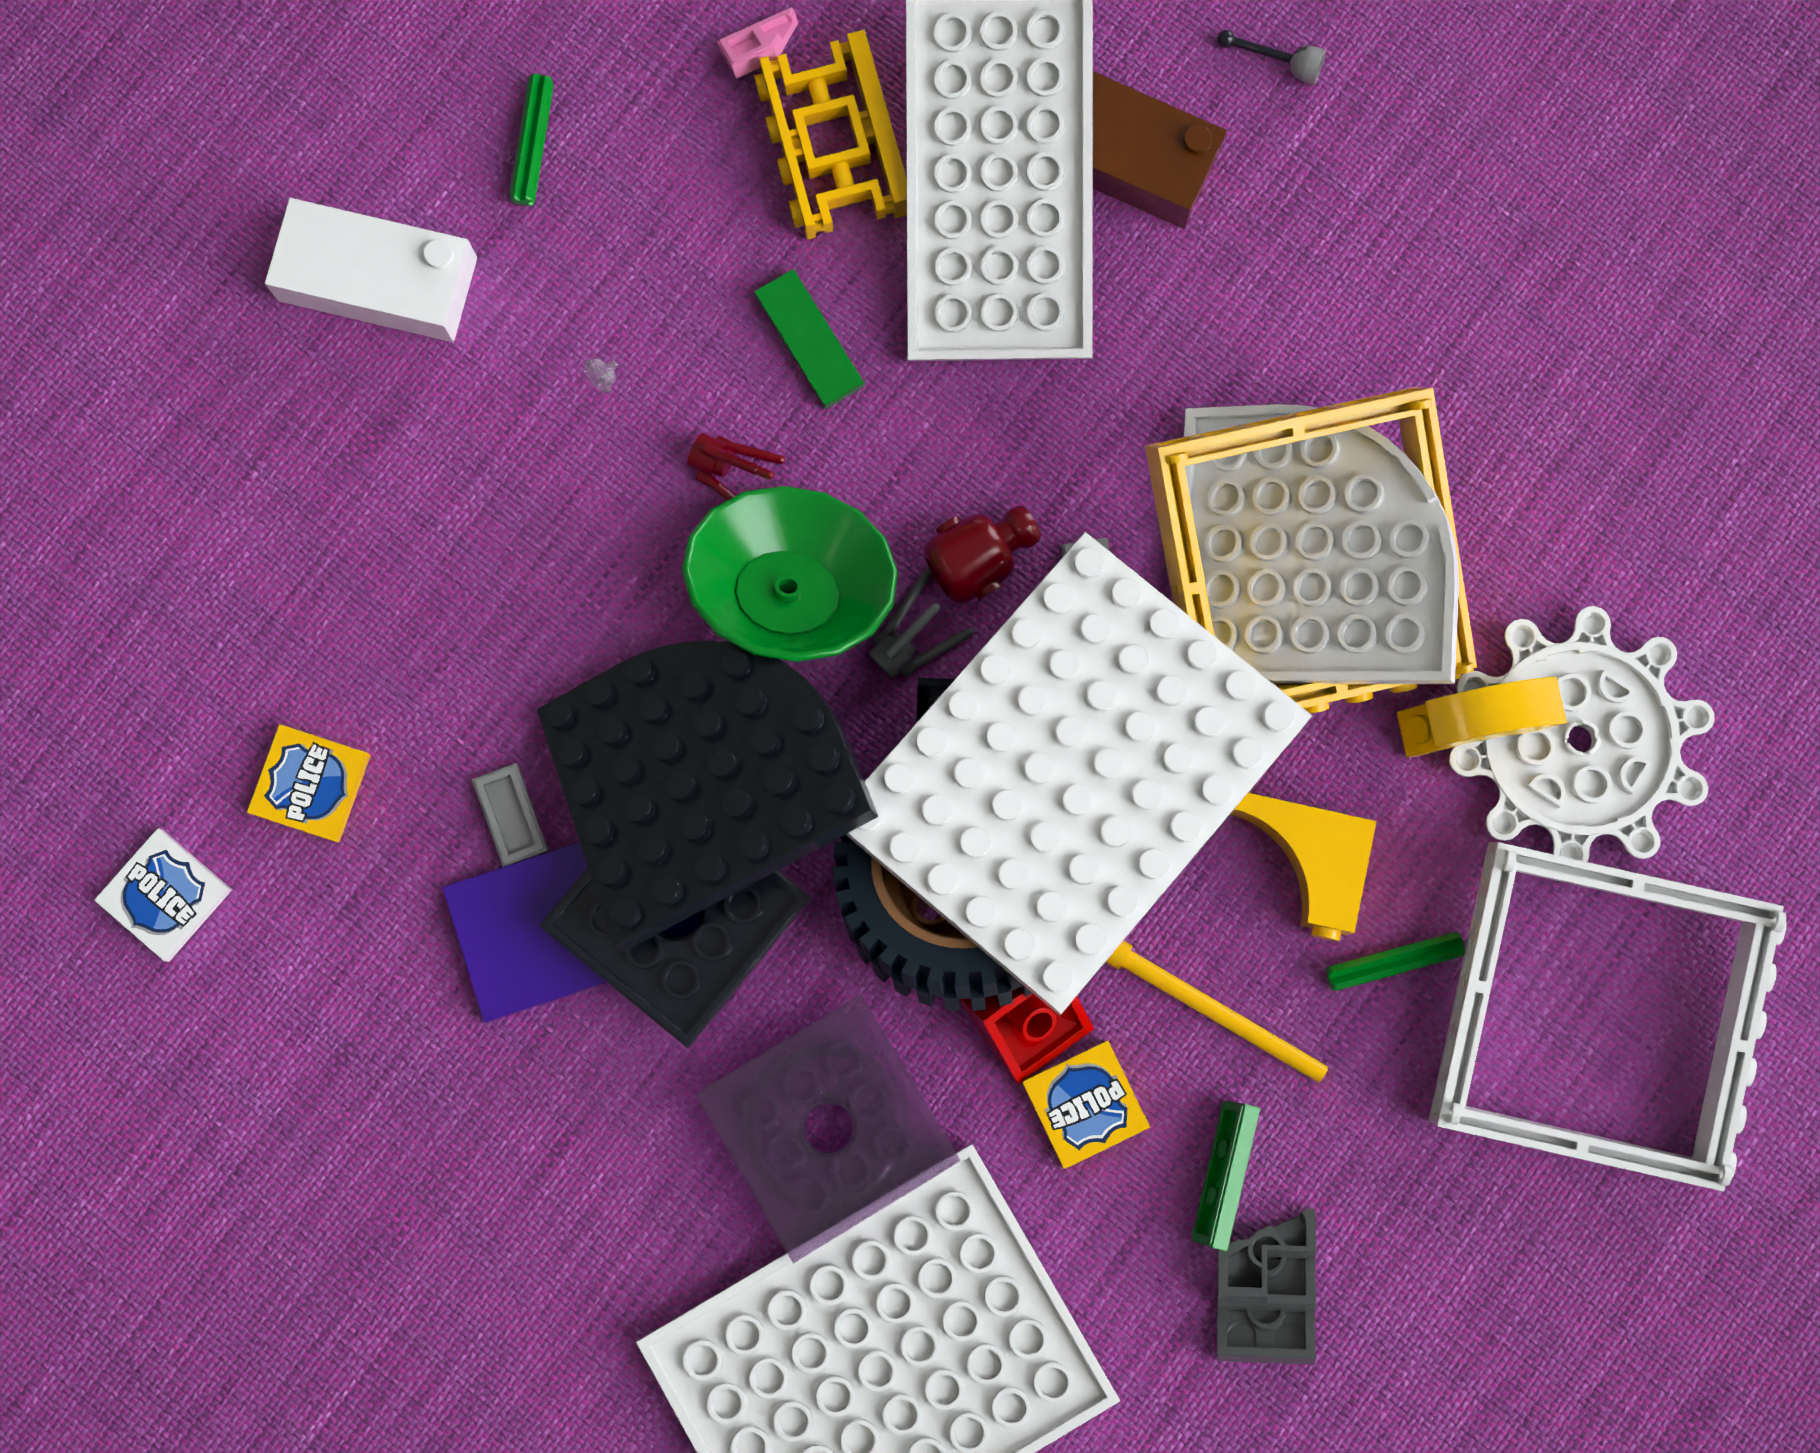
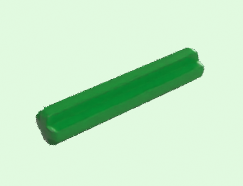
(531, 140)
(1395, 961)

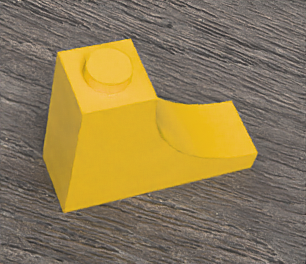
(1327, 855)

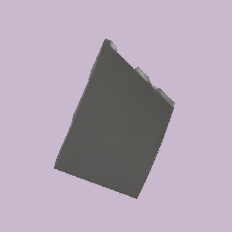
(1269, 1295)

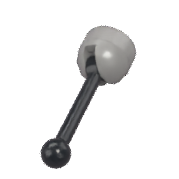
(1303, 63)

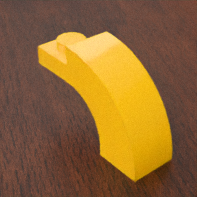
(1481, 715)

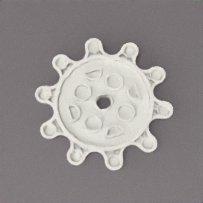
(1632, 750)

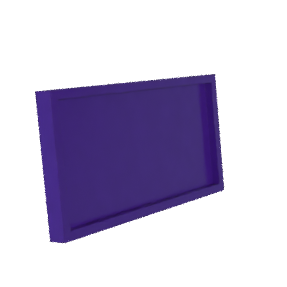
(503, 946)

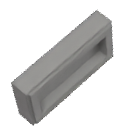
(510, 815)

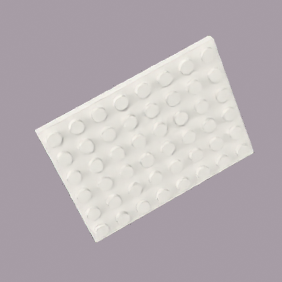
(1074, 771)
(888, 1340)

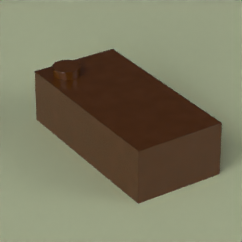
(1150, 151)

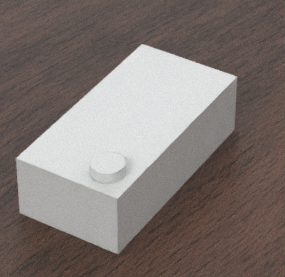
(371, 269)

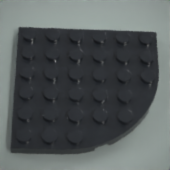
(698, 779)

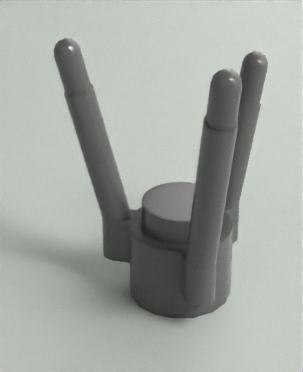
(894, 651)

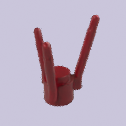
(717, 455)

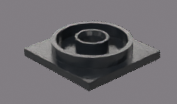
(684, 977)

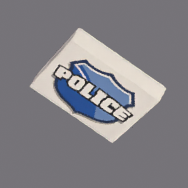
(163, 895)

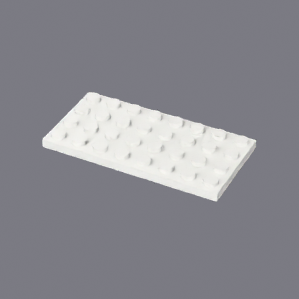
(999, 179)

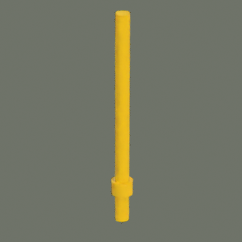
(1216, 1011)

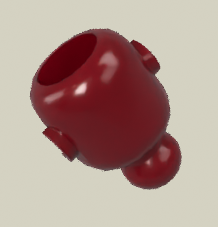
(976, 555)

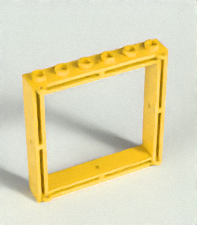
(1166, 462)

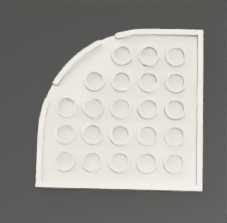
(1325, 556)

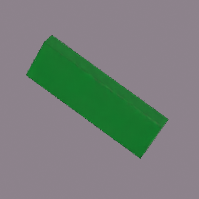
(809, 339)
(1225, 1175)

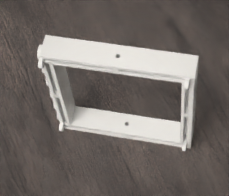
(1740, 1025)

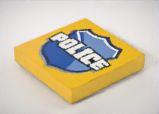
(309, 783)
(1085, 1104)

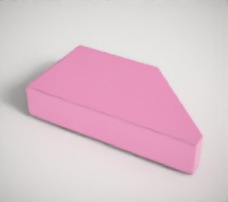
(759, 40)

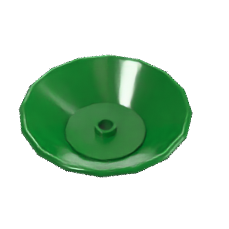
(796, 544)

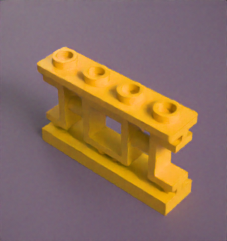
(868, 127)

